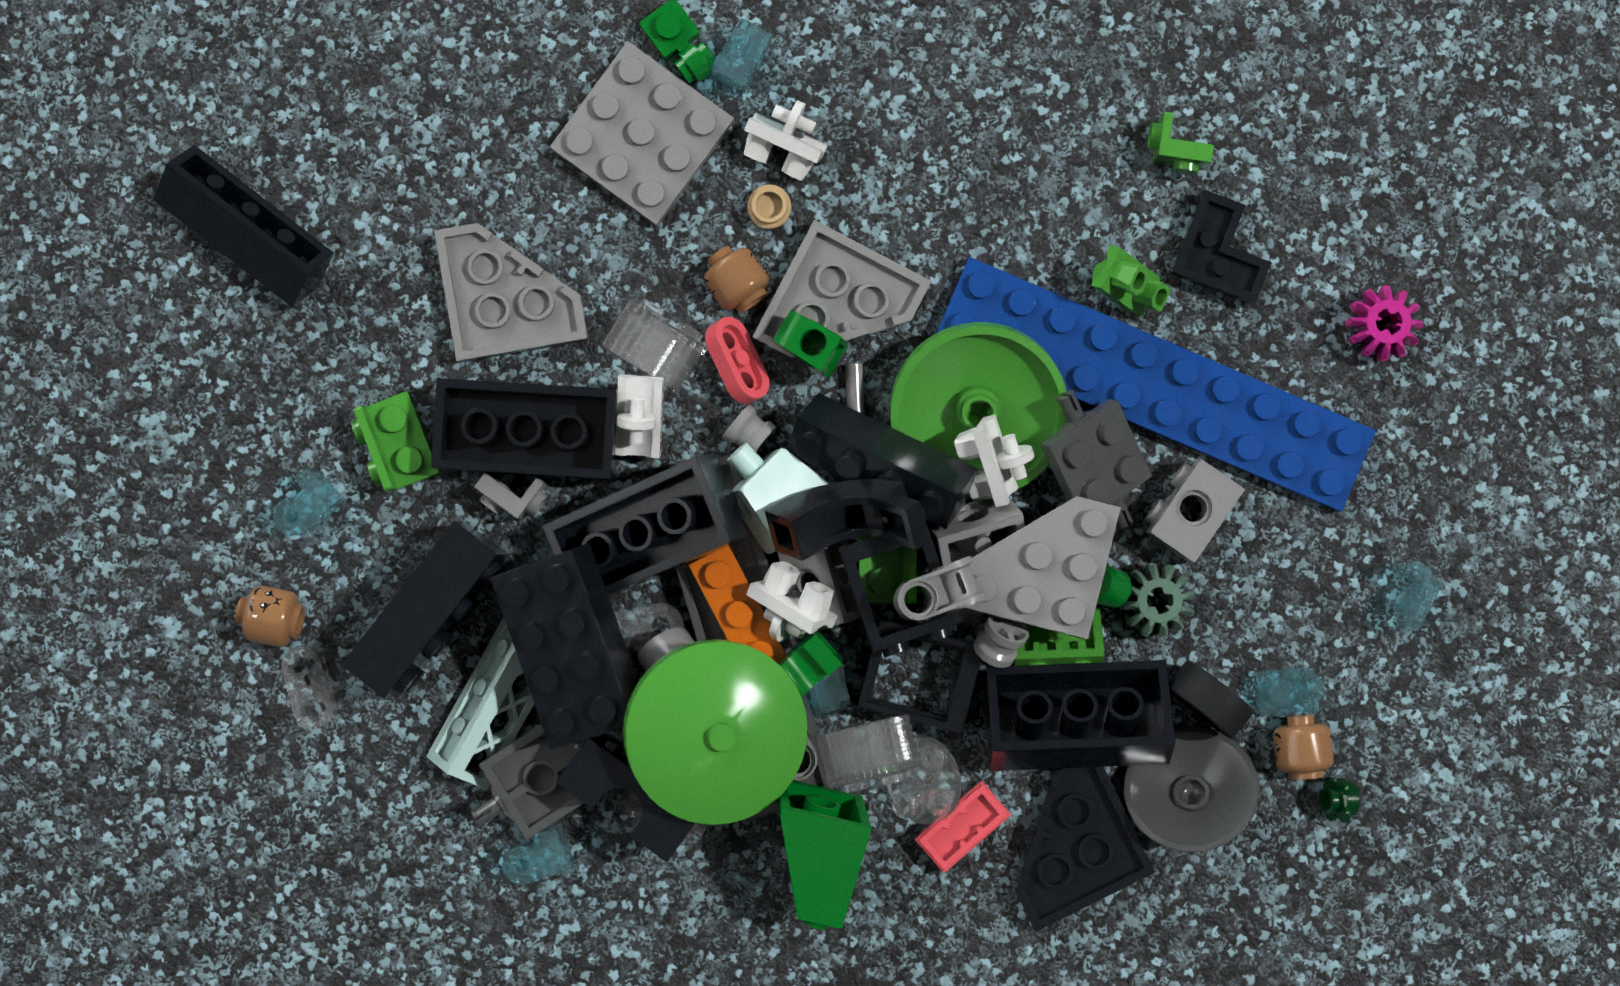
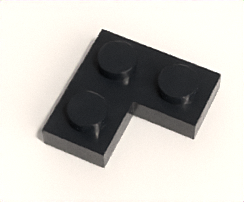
(1207, 254)

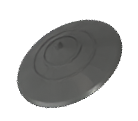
(1196, 798)

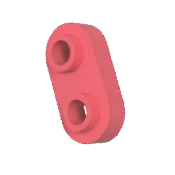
(737, 360)

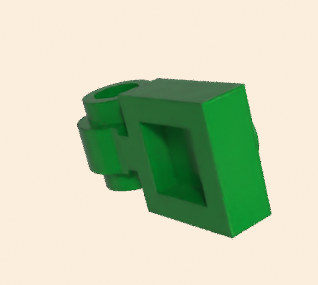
(672, 33)

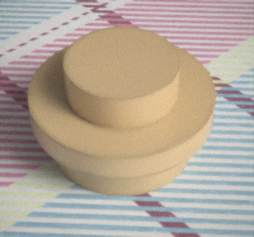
(769, 206)

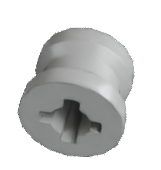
(749, 429)
(1000, 641)

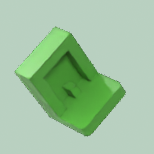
(1183, 155)

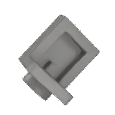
(500, 497)

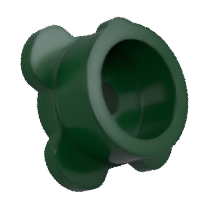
(1339, 799)

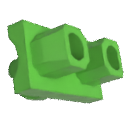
(1129, 283)

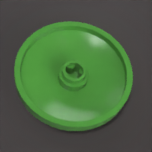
(977, 374)
(715, 731)

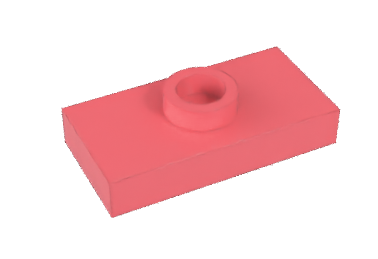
(971, 821)

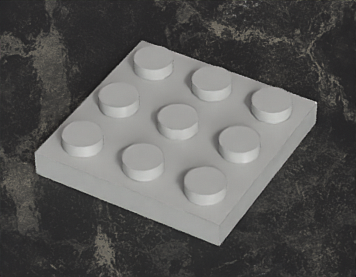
(642, 133)

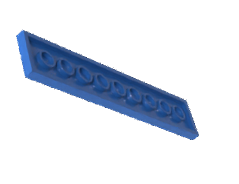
(1174, 388)

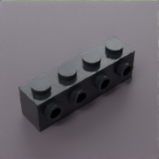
(243, 225)
(864, 448)

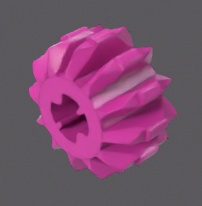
(1394, 336)

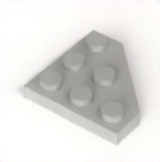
(842, 289)
(502, 298)
(1049, 568)

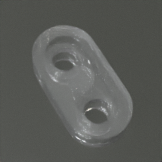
(639, 624)

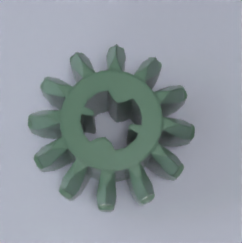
(1163, 586)

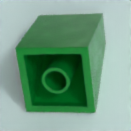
(824, 849)

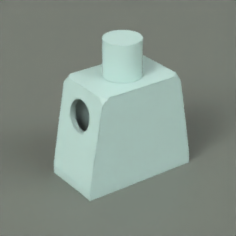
(767, 484)

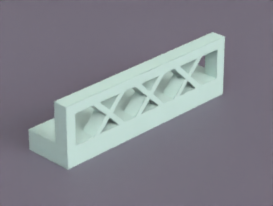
(482, 698)

